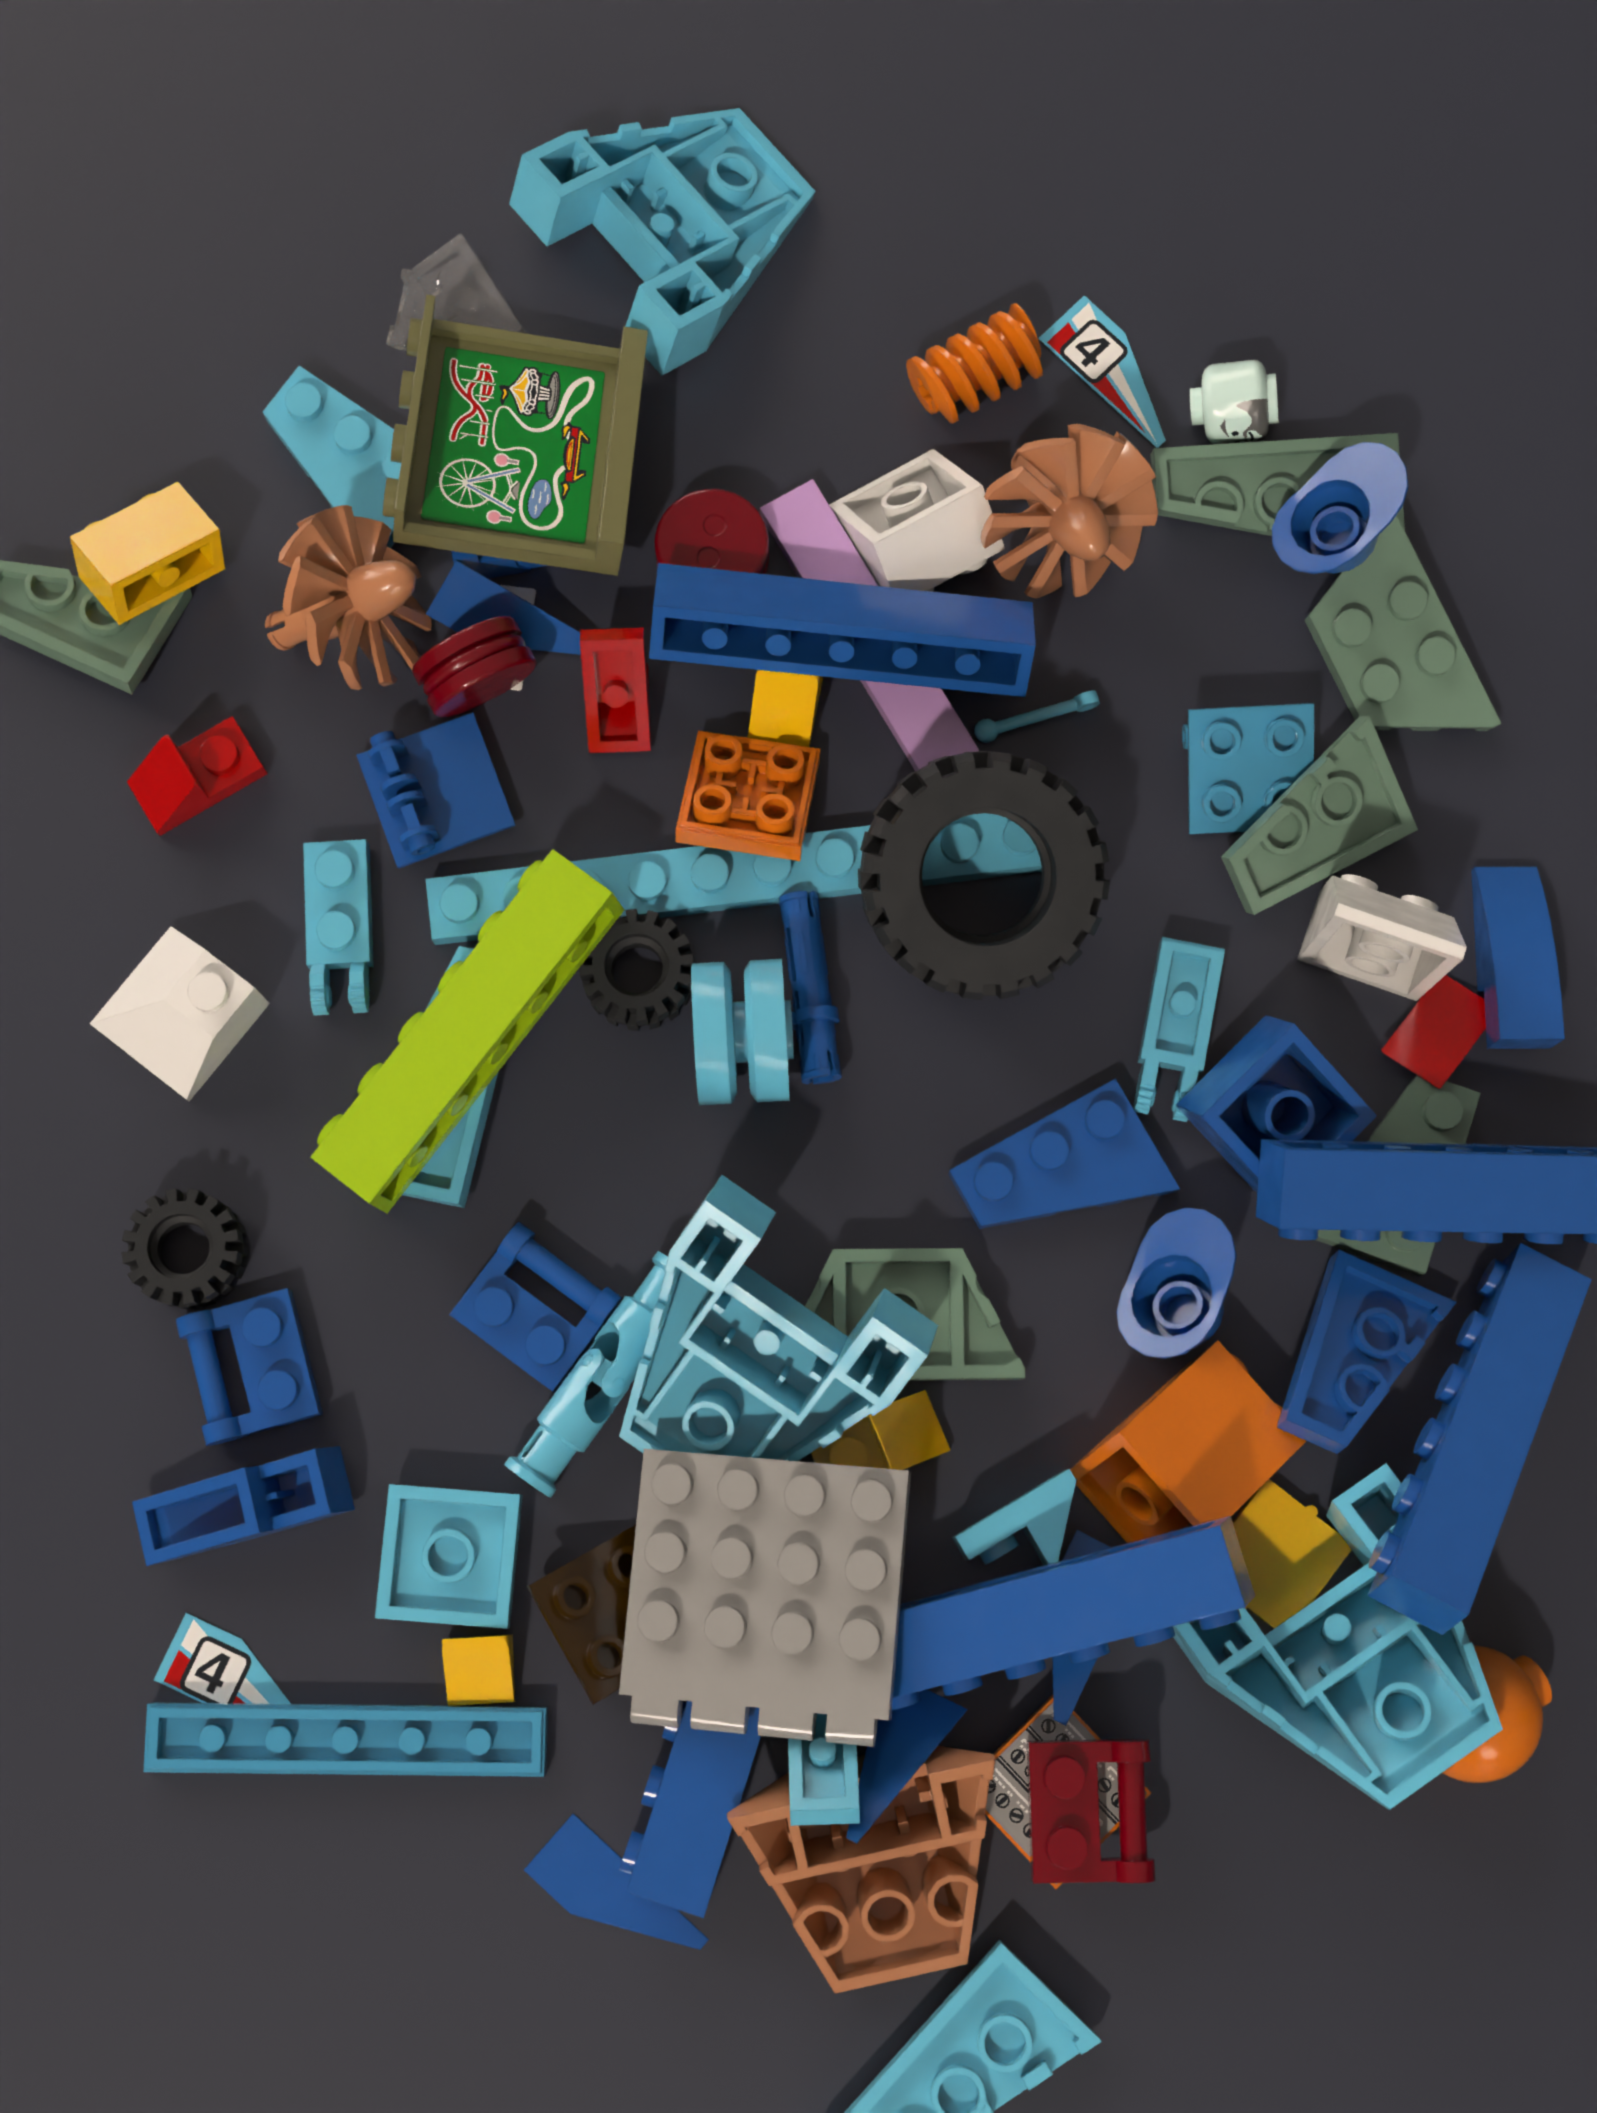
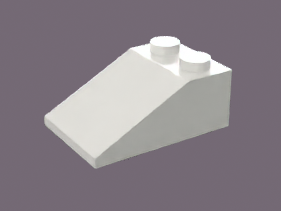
(1381, 938)

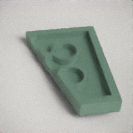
(65, 621)
(1322, 822)
(1417, 1116)

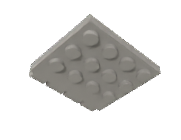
(765, 1595)

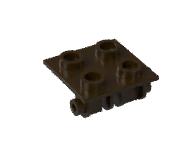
(588, 1611)

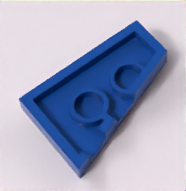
(1065, 1162)

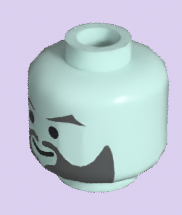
(1235, 402)

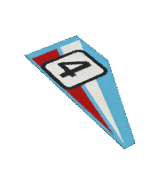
(1105, 361)
(215, 1667)

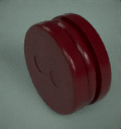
(713, 532)
(474, 666)

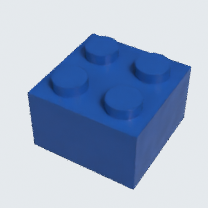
(1272, 1089)

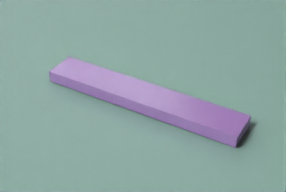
(821, 550)

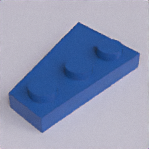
(1355, 1348)

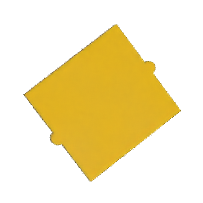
(1285, 1552)

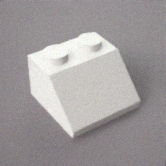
(918, 523)

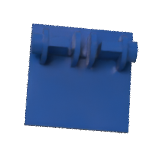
(434, 789)

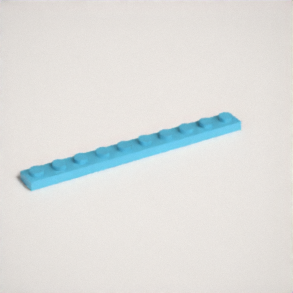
(719, 880)

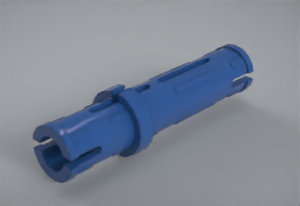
(812, 1003)

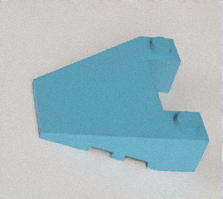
(682, 204)
(748, 1366)
(1352, 1676)

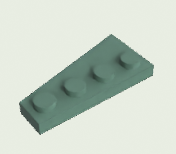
(1243, 482)

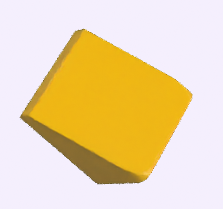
(479, 1669)

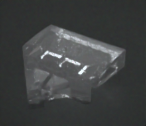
(461, 292)

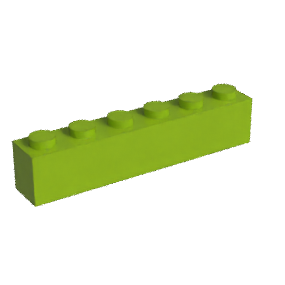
(467, 1031)

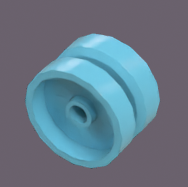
(741, 1031)

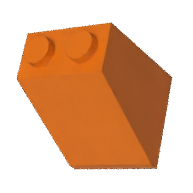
(1187, 1451)

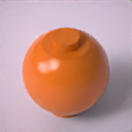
(1518, 1694)

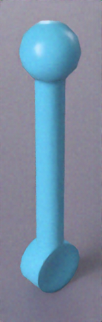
(988, 730)

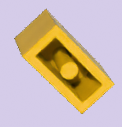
(148, 552)

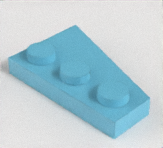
(335, 444)

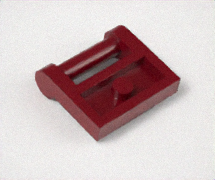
(1066, 1811)

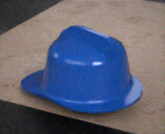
(1341, 510)
(1177, 1284)

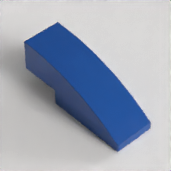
(1516, 959)
(243, 1505)

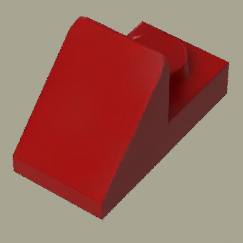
(616, 689)
(190, 778)

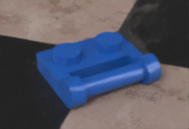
(522, 1324)
(270, 1361)

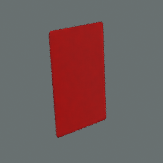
(1438, 1031)

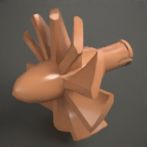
(1082, 498)
(345, 588)

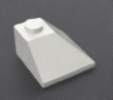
(180, 1013)

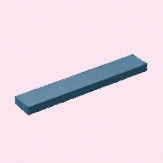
(346, 1739)

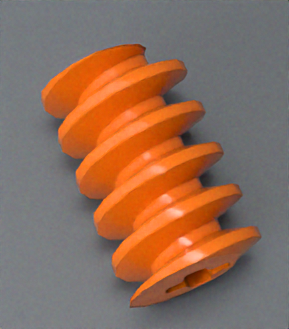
(976, 363)

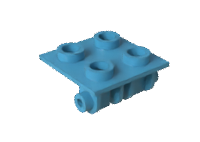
(1243, 761)

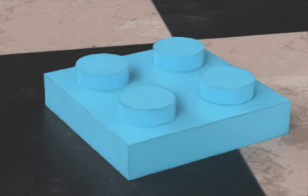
(449, 1556)

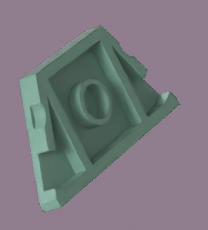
(1396, 645)
(936, 1284)

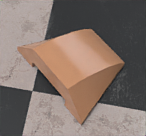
(897, 1896)

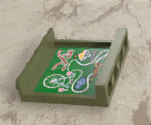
(516, 444)

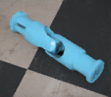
(611, 1362)

